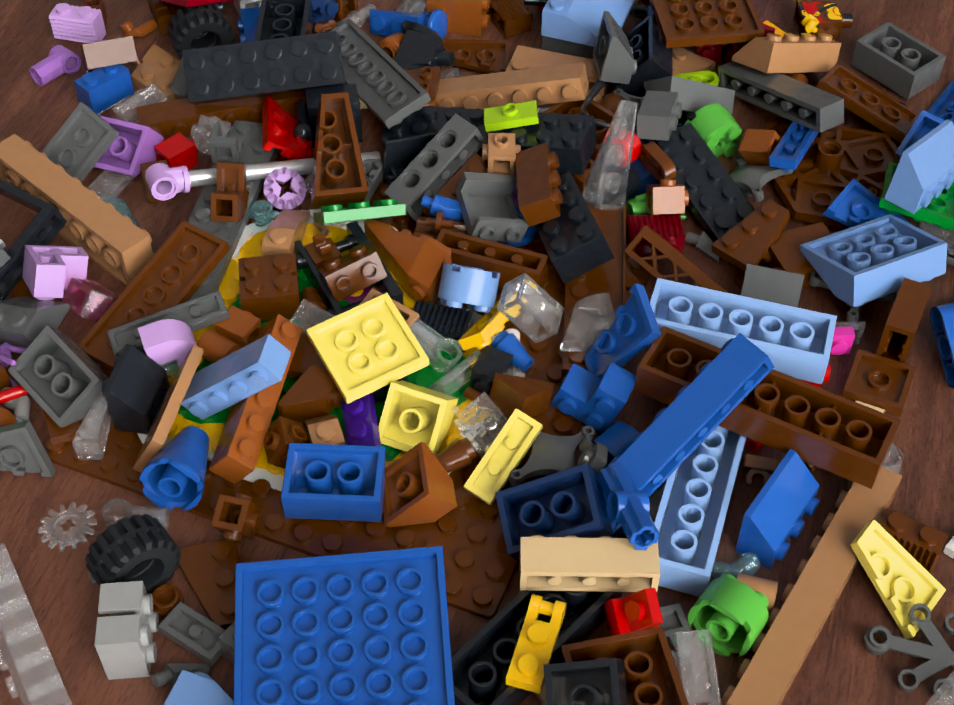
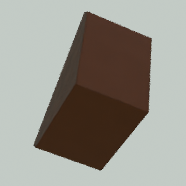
(522, 393)

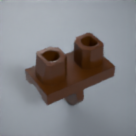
(433, 226)

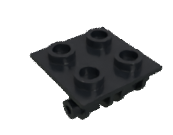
(400, 153)

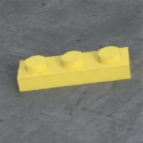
(503, 456)

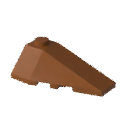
(410, 259)

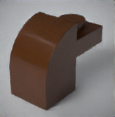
(231, 197)

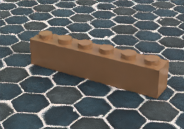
(489, 90)

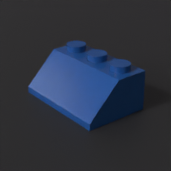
(334, 482)
(779, 511)

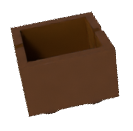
(269, 285)

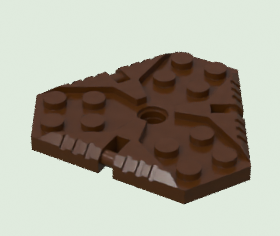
(830, 167)

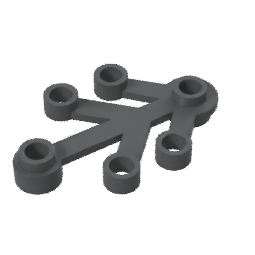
(937, 653)

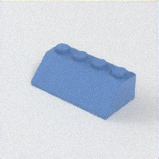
(924, 169)

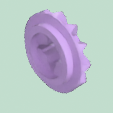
(288, 200)

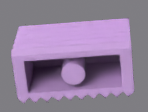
(77, 23)

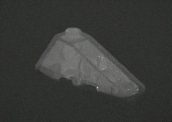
(609, 174)

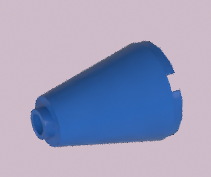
(178, 471)

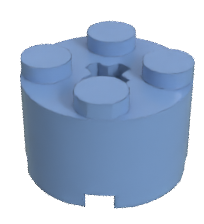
(469, 286)

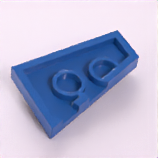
(856, 206)
(627, 336)

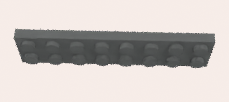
(378, 78)

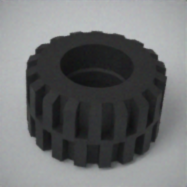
(195, 20)
(134, 551)

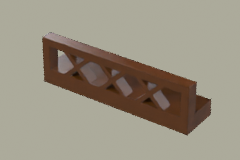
(670, 252)

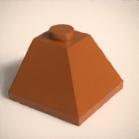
(417, 489)

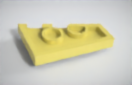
(896, 576)

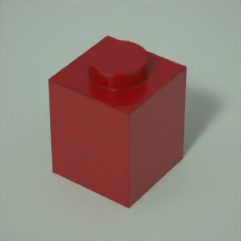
(177, 151)

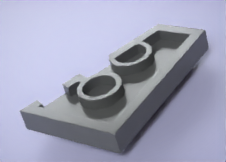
(23, 451)

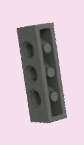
(436, 164)

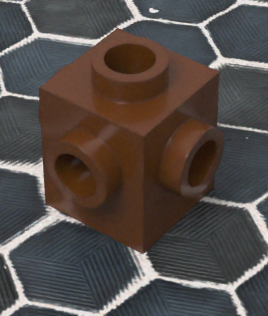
(278, 438)
(237, 517)

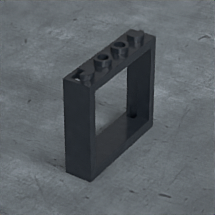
(36, 233)

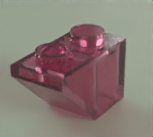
(88, 298)

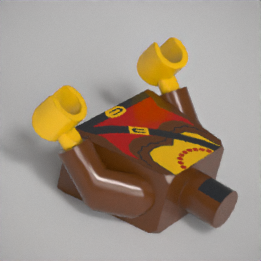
(820, 17)

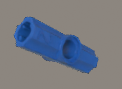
(628, 506)

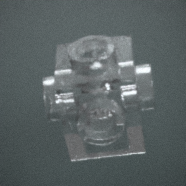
(202, 132)

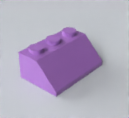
(130, 148)

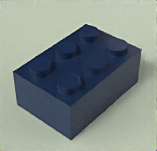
(554, 507)

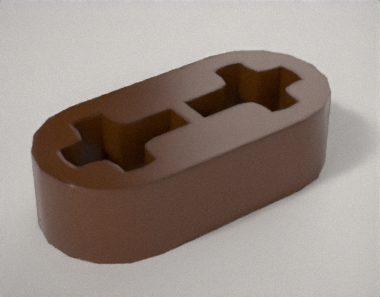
(657, 162)

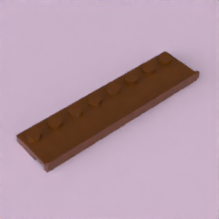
(603, 279)

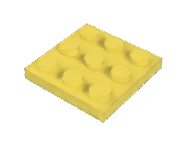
(367, 347)

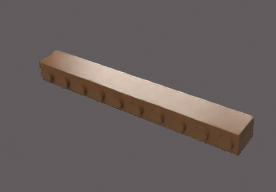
(812, 598)

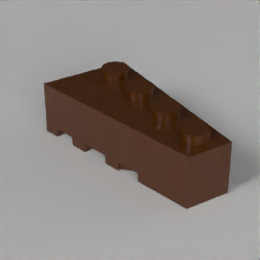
(337, 155)

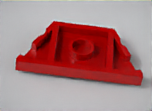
(278, 132)

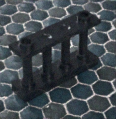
(354, 237)

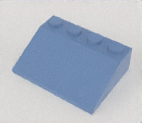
(581, 19)
(875, 258)

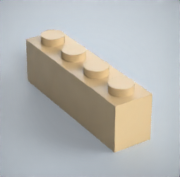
(587, 564)

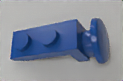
(388, 22)

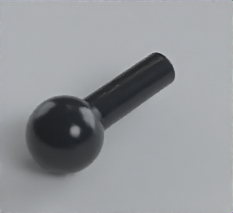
(303, 128)

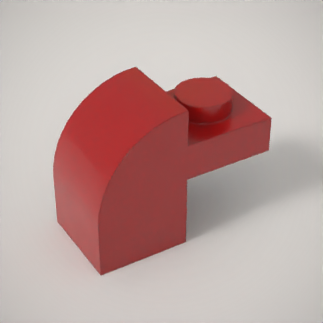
(634, 612)

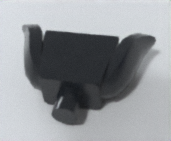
(422, 48)

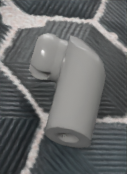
(20, 406)

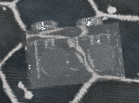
(481, 420)

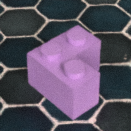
(50, 269)

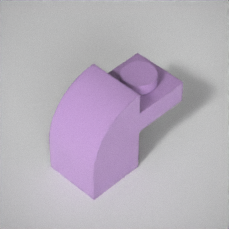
(167, 340)

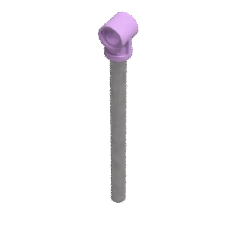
(181, 180)

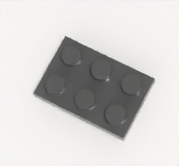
(81, 142)

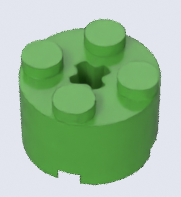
(717, 129)
(731, 613)

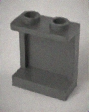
(489, 207)

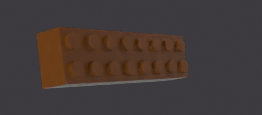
(779, 411)

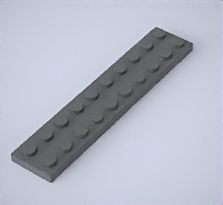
(231, 231)

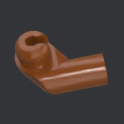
(138, 31)

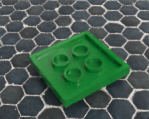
(938, 212)

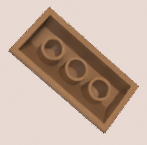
(790, 53)

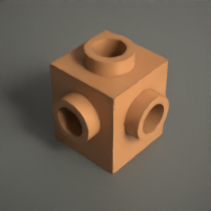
(500, 153)

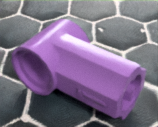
(58, 62)

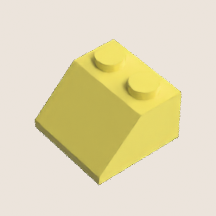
(415, 416)

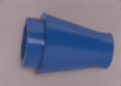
(510, 344)

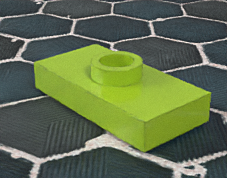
(511, 116)

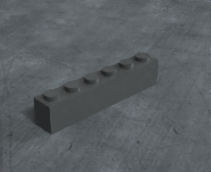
(783, 96)

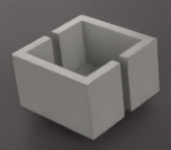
(126, 635)

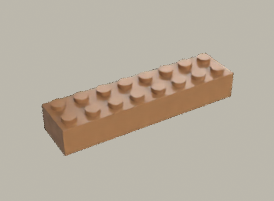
(91, 223)

